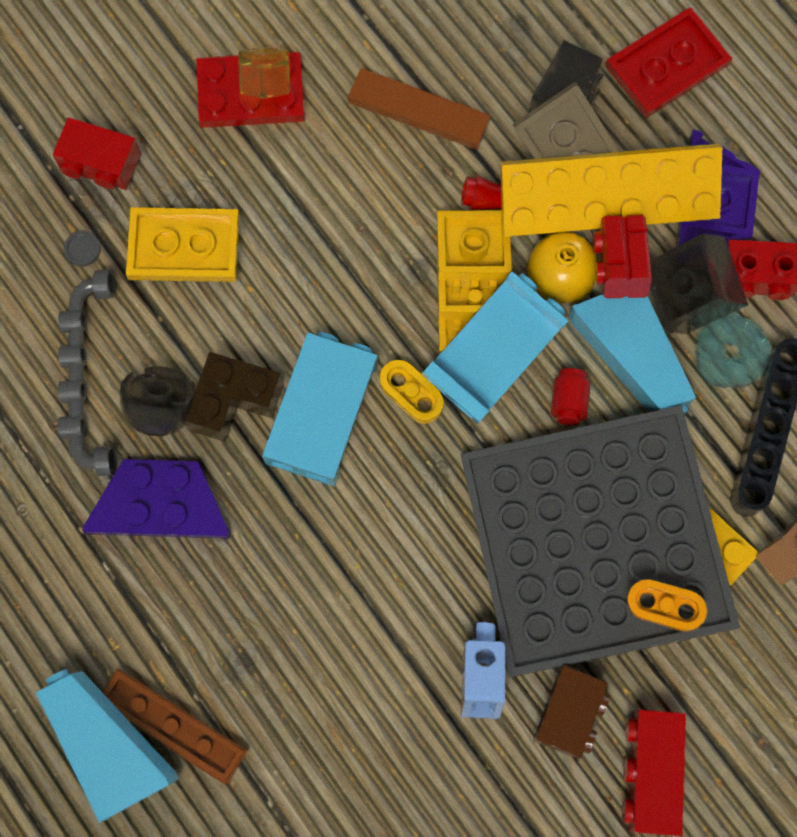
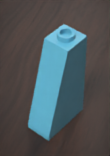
(635, 348)
(102, 746)

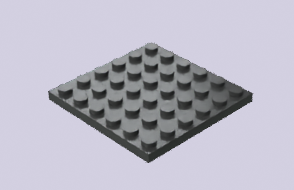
(582, 521)

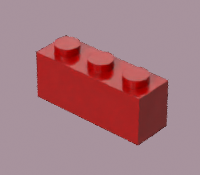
(655, 772)

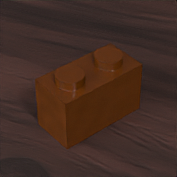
(572, 712)

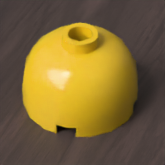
(563, 267)

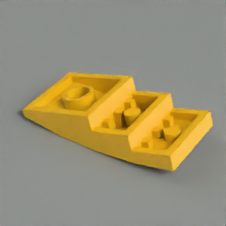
(470, 264)

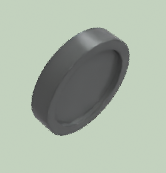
(82, 248)

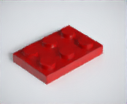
(668, 62)
(224, 105)

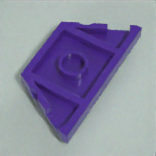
(738, 200)
(158, 501)

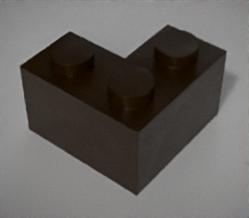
(228, 386)

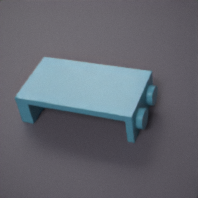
(496, 346)
(320, 408)

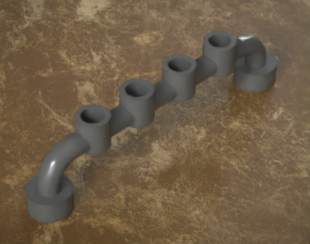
(74, 389)

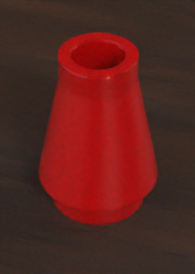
(481, 194)

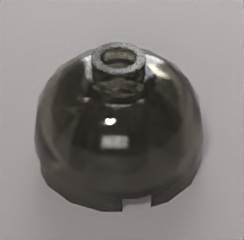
(156, 400)

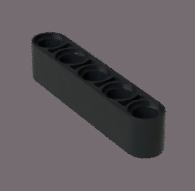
(758, 440)

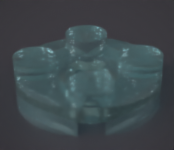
(733, 372)

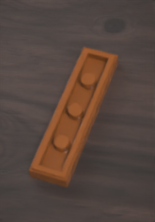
(419, 108)
(174, 727)

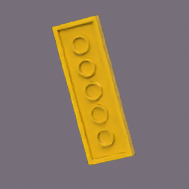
(582, 189)

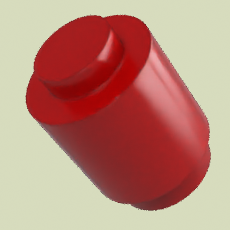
(570, 396)

